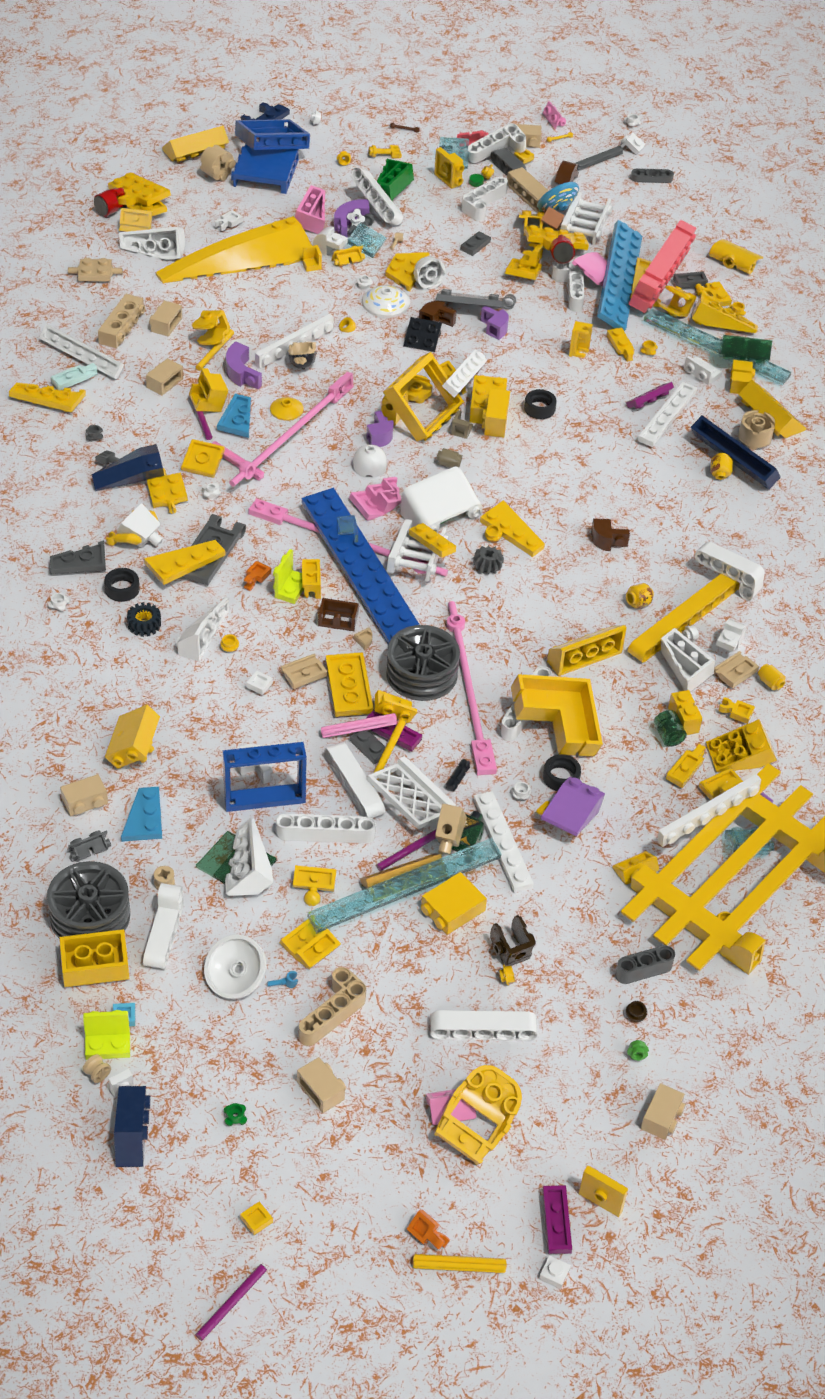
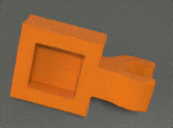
(256, 572)
(424, 1229)

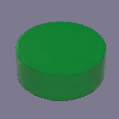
(476, 180)

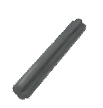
(595, 159)

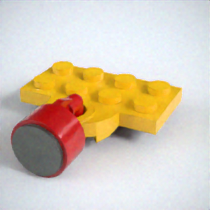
(128, 191)
(560, 243)

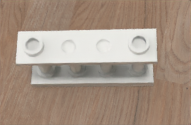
(574, 210)
(399, 550)

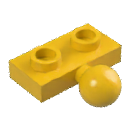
(314, 879)

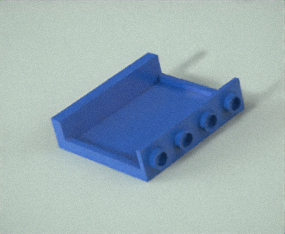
(266, 166)

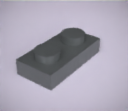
(475, 243)
(690, 279)
(368, 745)

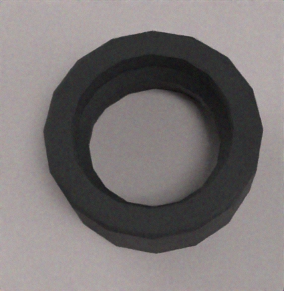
(540, 395)
(124, 594)
(560, 761)

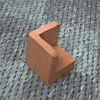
(553, 218)

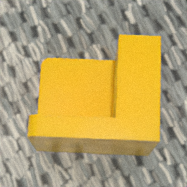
(312, 258)

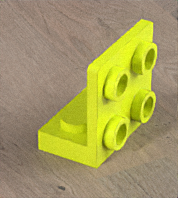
(287, 581)
(107, 1034)

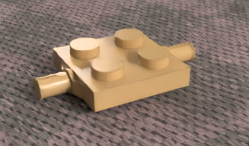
(95, 270)

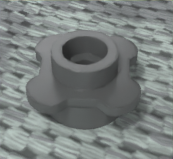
(94, 432)

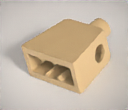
(451, 820)

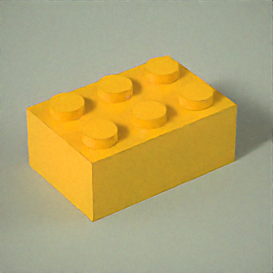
(481, 388)
(94, 958)

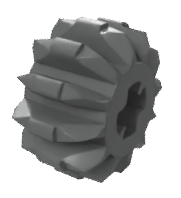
(488, 559)

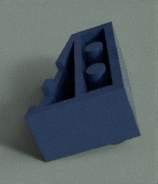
(130, 1125)

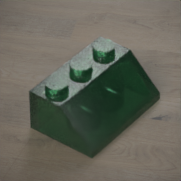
(745, 348)

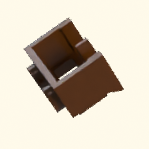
(338, 609)

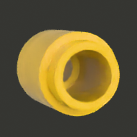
(772, 677)

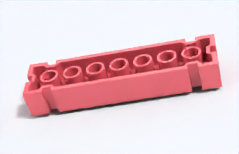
(663, 267)

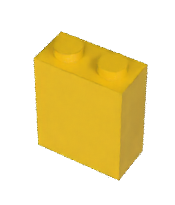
(453, 903)

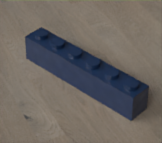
(740, 454)

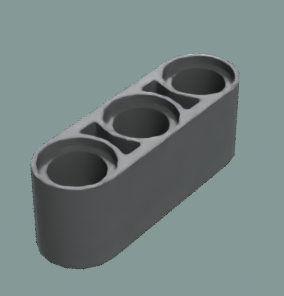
(506, 160)
(656, 961)

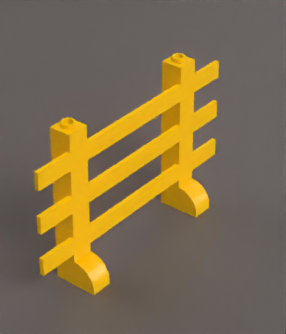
(689, 912)

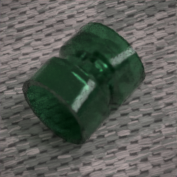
(670, 728)

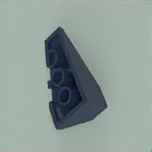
(132, 468)

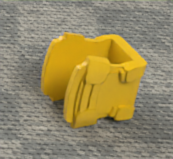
(673, 308)
(215, 331)

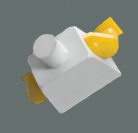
(137, 529)

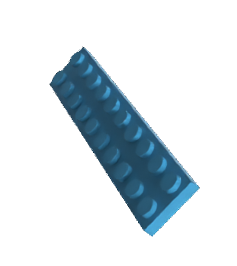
(619, 276)

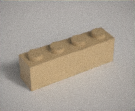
(526, 186)

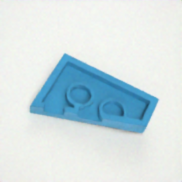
(236, 416)
(144, 817)

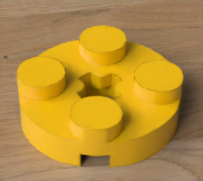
(424, 389)

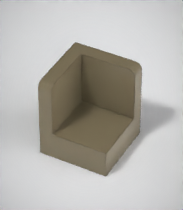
(461, 427)

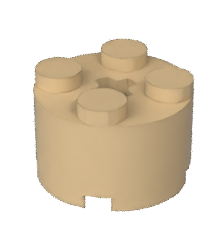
(217, 162)
(756, 429)

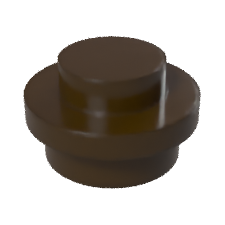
(636, 1011)

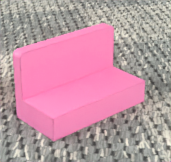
(438, 1102)

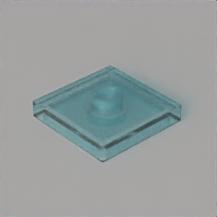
(370, 239)

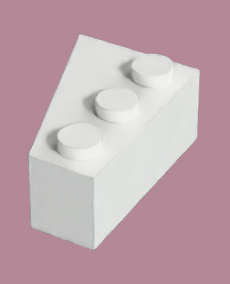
(686, 660)

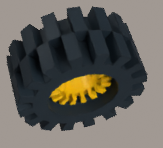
(147, 612)

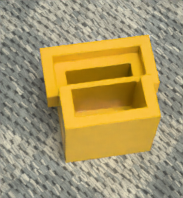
(209, 392)

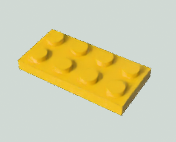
(349, 684)

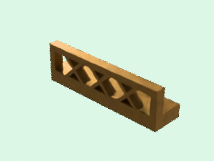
(376, 878)

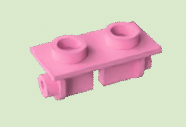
(553, 115)

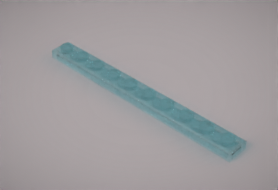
(710, 343)
(403, 885)

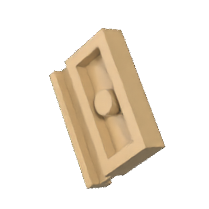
(736, 669)
(304, 671)

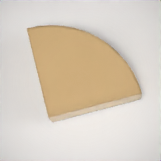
(364, 638)

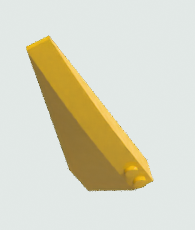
(251, 249)

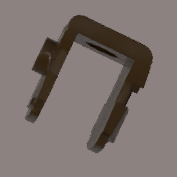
(517, 954)

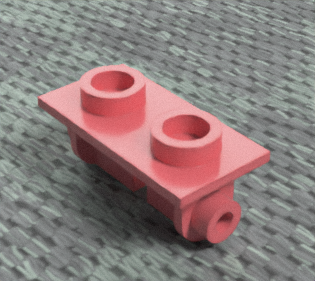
(476, 135)

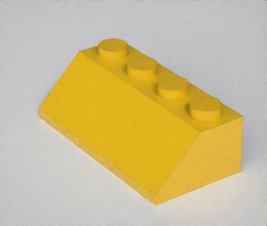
(195, 143)
(763, 401)
(587, 649)

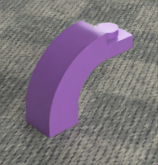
(340, 216)
(238, 373)

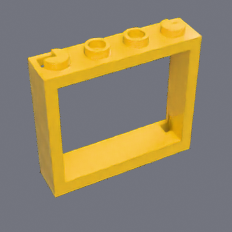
(438, 377)

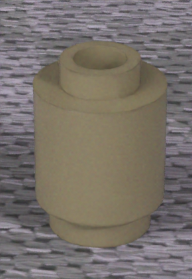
(449, 458)

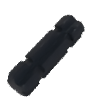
(458, 775)

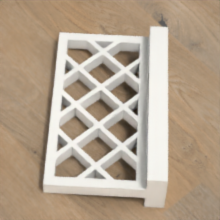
(420, 787)

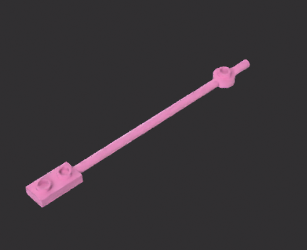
(335, 393)
(279, 514)
(481, 748)

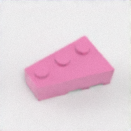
(312, 210)

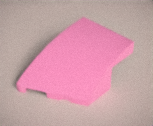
(593, 266)
(377, 498)

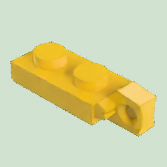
(621, 343)
(686, 766)

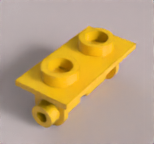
(342, 257)

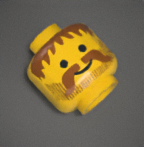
(721, 466)
(639, 595)

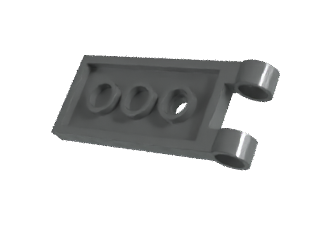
(491, 300)
(224, 537)

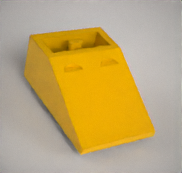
(742, 748)

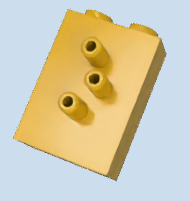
(132, 737)

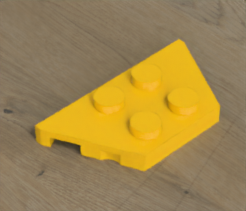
(402, 268)

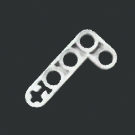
(505, 136)
(476, 201)
(574, 277)
(734, 566)
(164, 926)

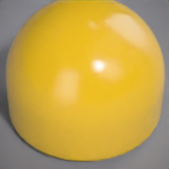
(351, 325)

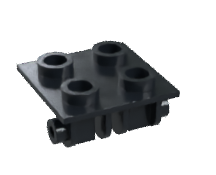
(422, 334)

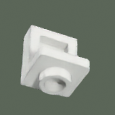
(633, 143)

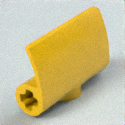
(734, 255)

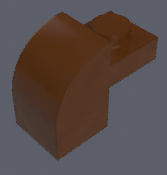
(566, 172)
(438, 312)
(605, 537)

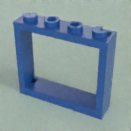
(272, 134)
(265, 796)

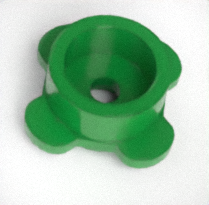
(232, 1109)

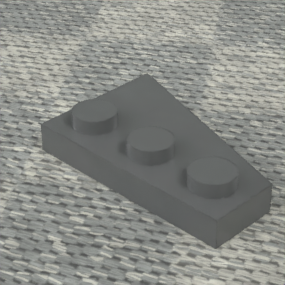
(85, 560)

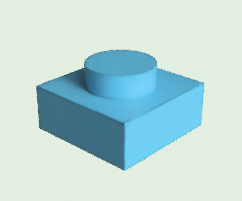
(130, 1007)

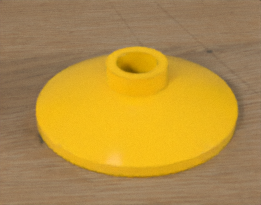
(286, 408)

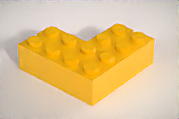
(565, 703)

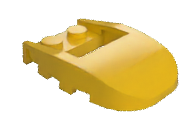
(493, 1096)

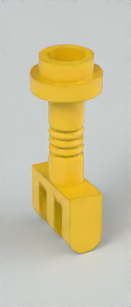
(393, 150)

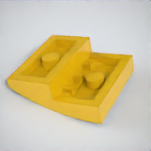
(308, 945)

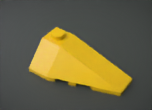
(712, 314)

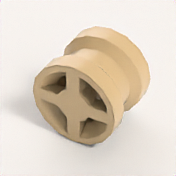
(160, 873)
(96, 1068)

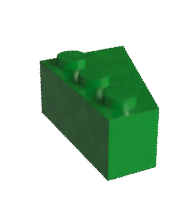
(395, 177)

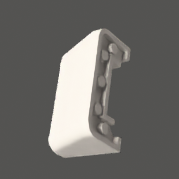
(440, 499)

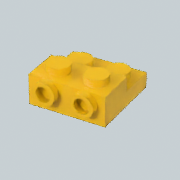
(448, 168)

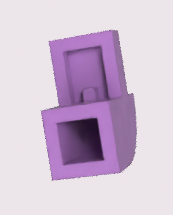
(496, 322)
(381, 431)

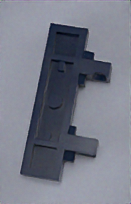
(270, 112)

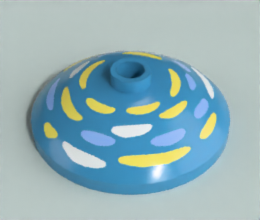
(559, 197)

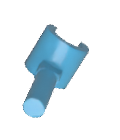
(288, 981)

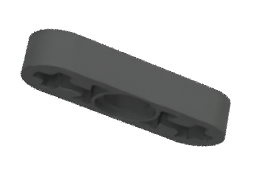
(652, 175)

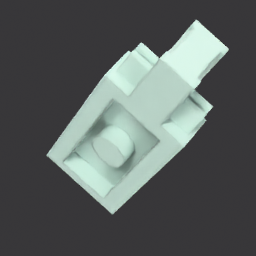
(73, 376)

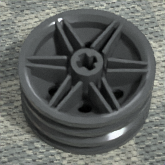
(422, 662)
(88, 892)

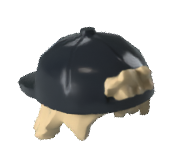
(302, 354)

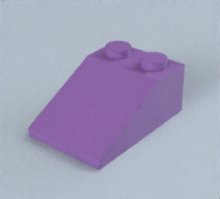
(573, 806)

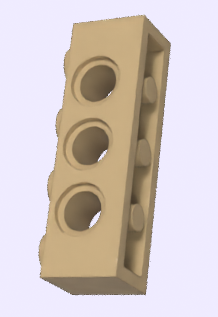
(121, 321)

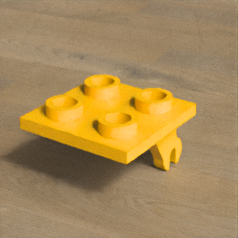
(527, 214)

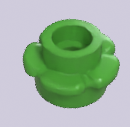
(638, 1050)

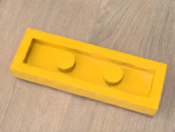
(432, 540)

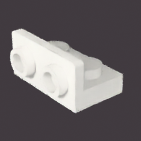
(701, 369)

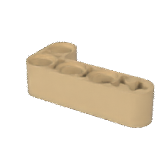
(313, 1028)

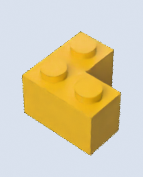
(496, 413)

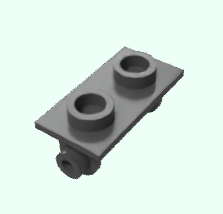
(80, 847)

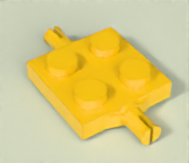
(167, 491)

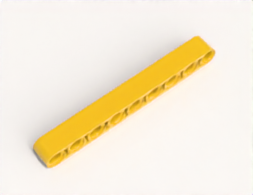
(684, 615)

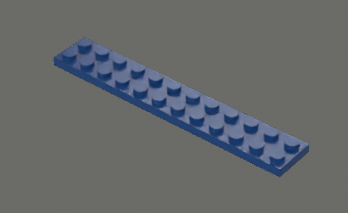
(360, 565)

